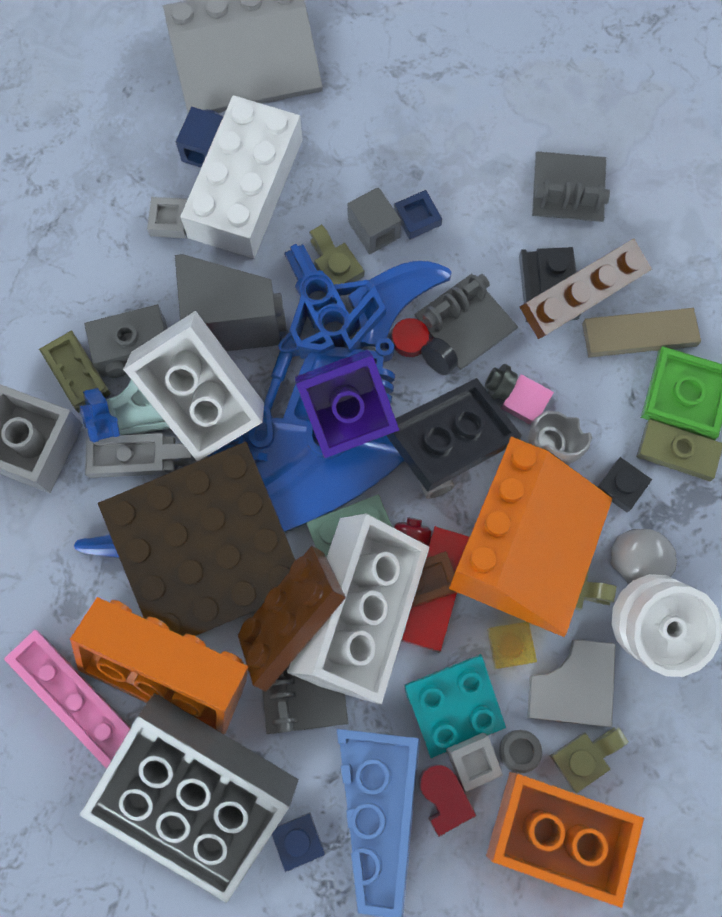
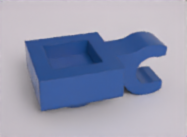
(97, 416)

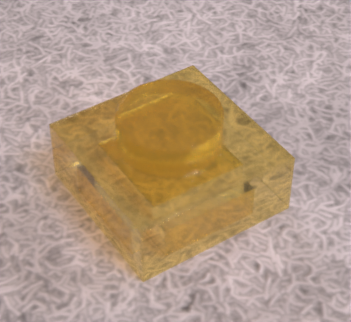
(511, 645)

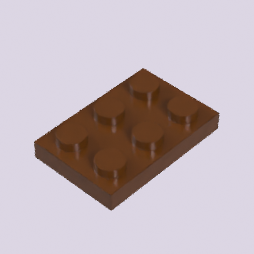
(289, 617)

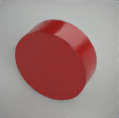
(409, 337)

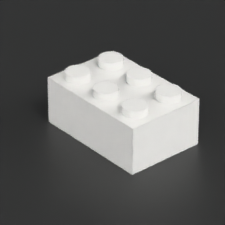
(195, 386)

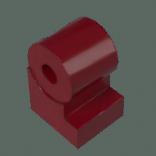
(443, 789)

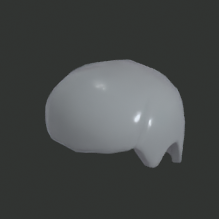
(559, 436)
(643, 553)

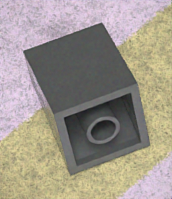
(231, 302)

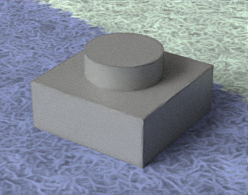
(165, 217)
(474, 762)

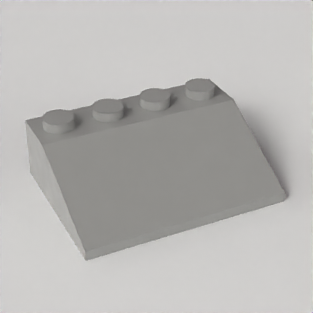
(242, 50)

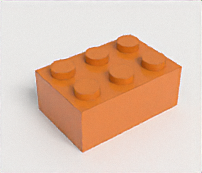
(565, 839)

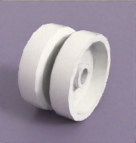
(667, 625)

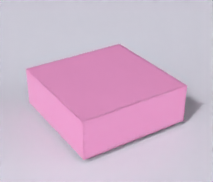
(527, 399)

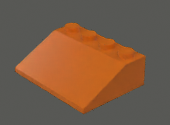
(533, 538)

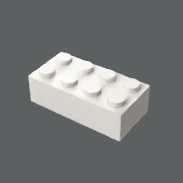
(242, 177)

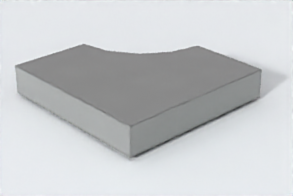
(578, 689)

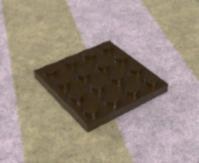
(200, 542)

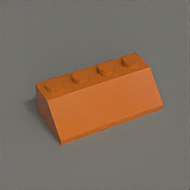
(149, 658)

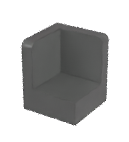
(374, 220)

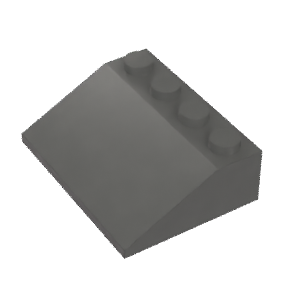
(190, 797)

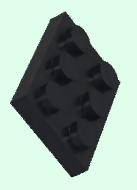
(452, 434)

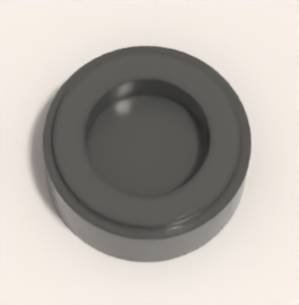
(520, 751)

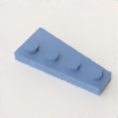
(380, 805)

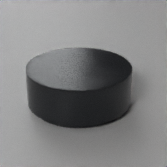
(439, 356)

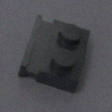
(544, 270)

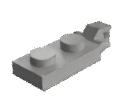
(135, 455)

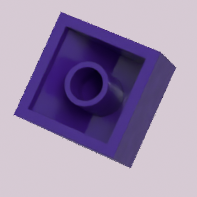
(346, 403)

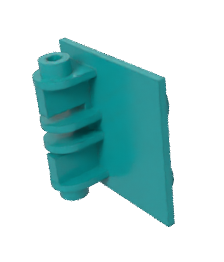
(455, 705)

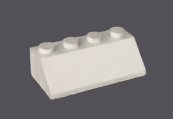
(362, 636)

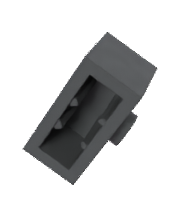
(116, 336)

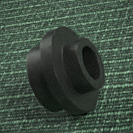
(501, 382)

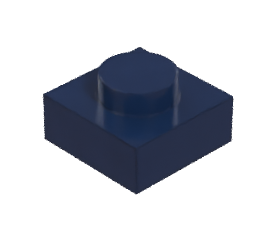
(418, 214)
(298, 842)

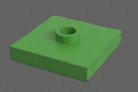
(685, 393)

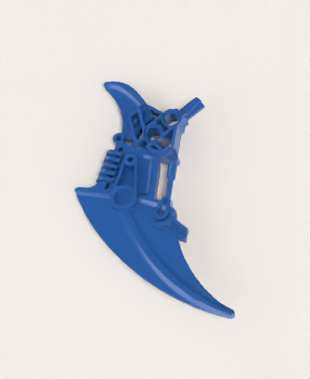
(286, 448)

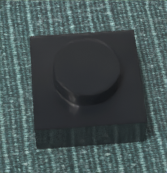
(624, 484)

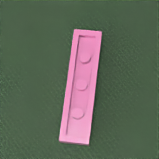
(69, 696)

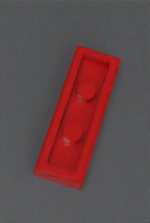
(429, 622)

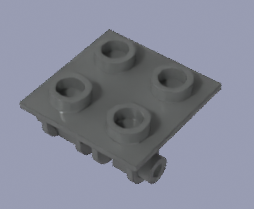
(570, 186)
(467, 319)
(301, 705)

